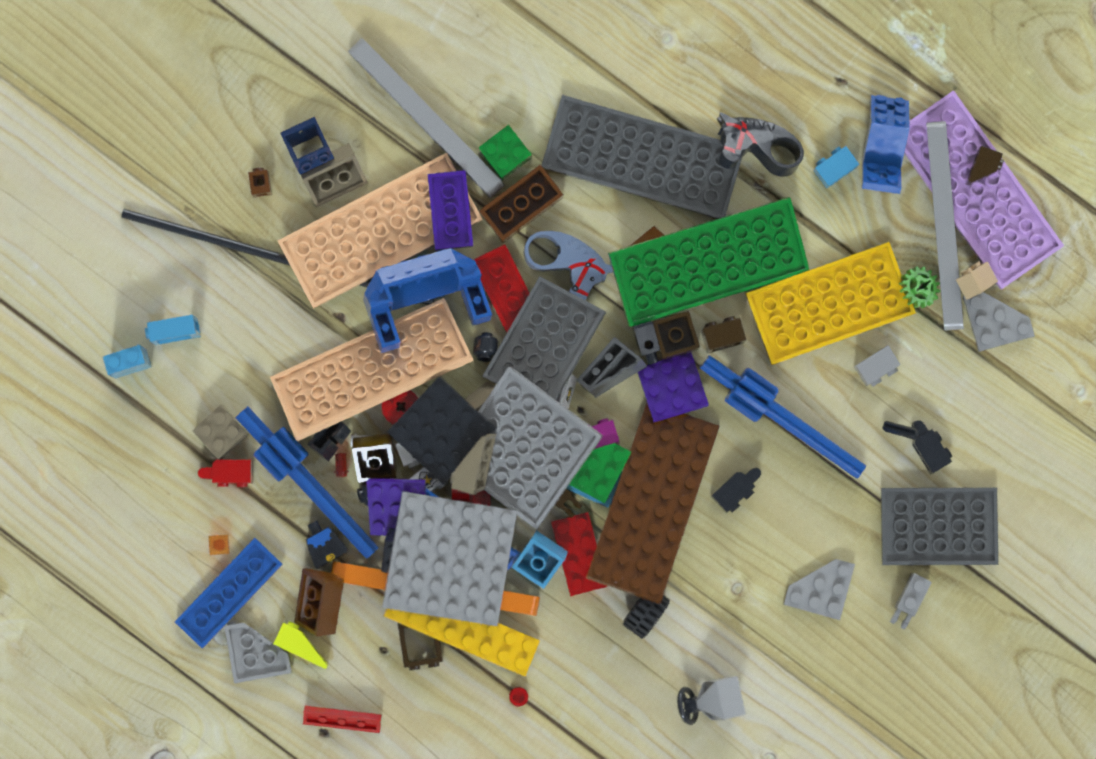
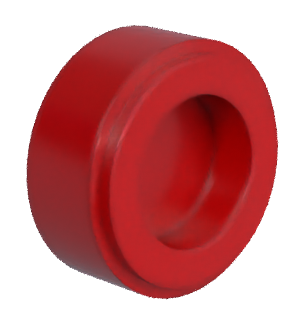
(518, 696)

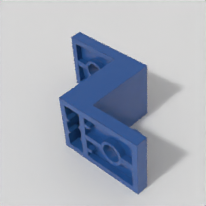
(885, 144)

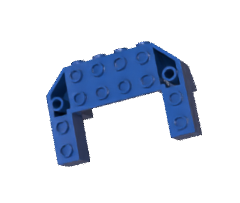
(421, 281)

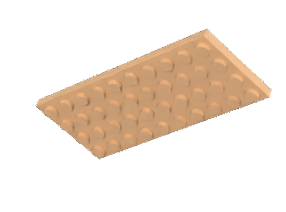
(366, 235)
(361, 376)

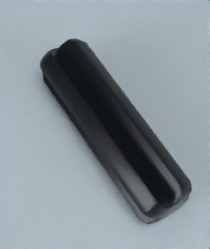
(900, 430)

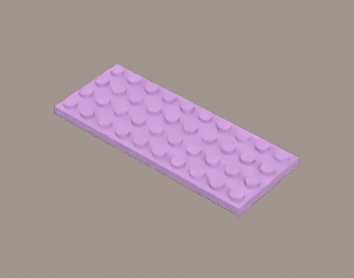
(992, 213)

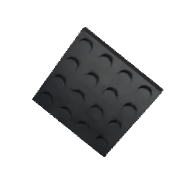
(440, 429)

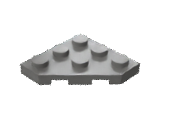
(995, 322)
(822, 590)
(254, 655)

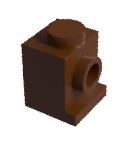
(254, 177)

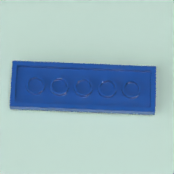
(228, 593)

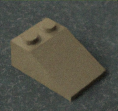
(474, 469)

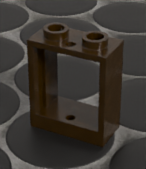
(415, 665)

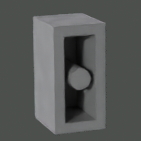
(877, 366)

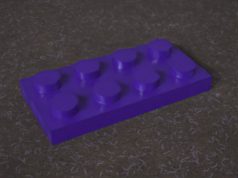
(450, 210)

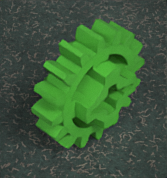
(926, 294)

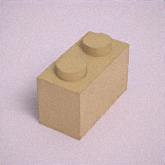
(976, 279)

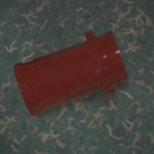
(341, 465)

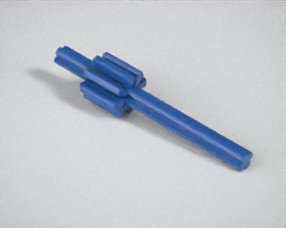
(756, 396)
(282, 457)

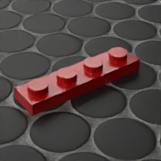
(342, 719)

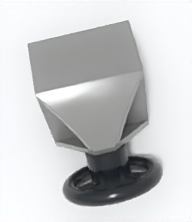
(716, 699)

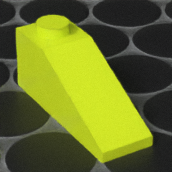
(297, 642)

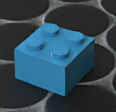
(540, 559)

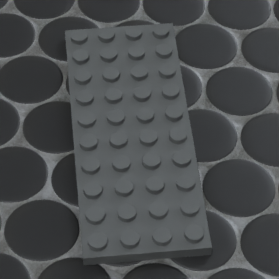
(639, 157)

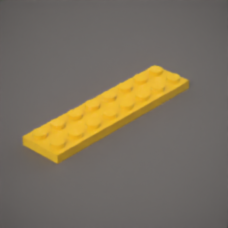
(492, 643)

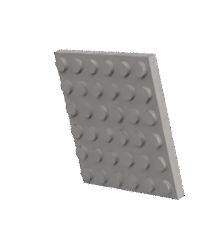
(535, 447)
(449, 558)

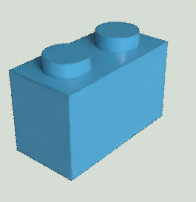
(836, 166)

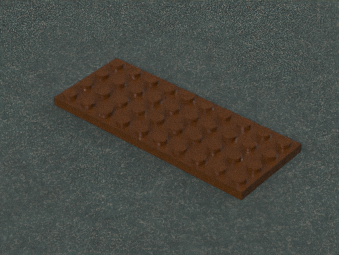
(652, 504)

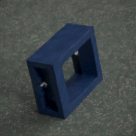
(293, 137)

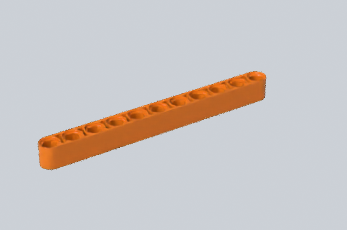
(377, 579)

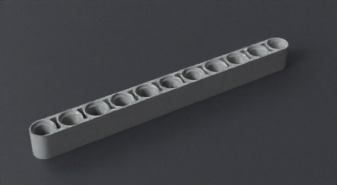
(426, 118)
(944, 225)

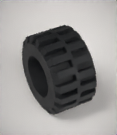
(645, 615)

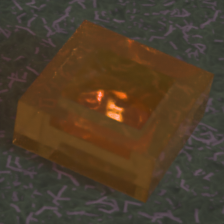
(219, 544)

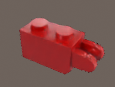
(229, 472)

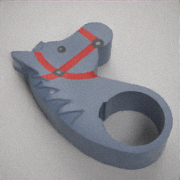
(578, 258)

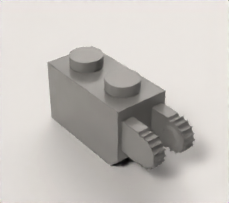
(911, 598)

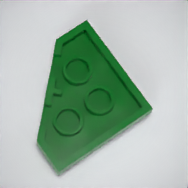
(601, 471)

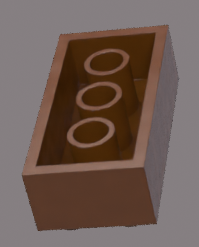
(521, 204)

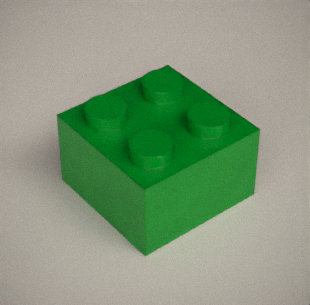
(505, 152)

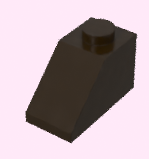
(984, 165)

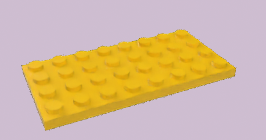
(829, 303)

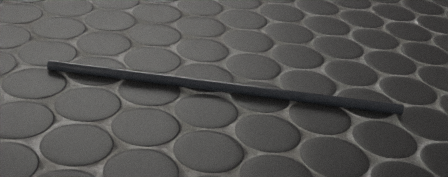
(215, 239)

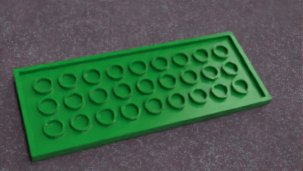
(709, 261)

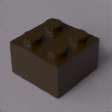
(676, 335)
(723, 335)
(374, 457)

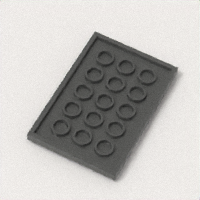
(547, 338)
(939, 526)

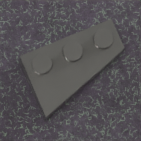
(610, 368)

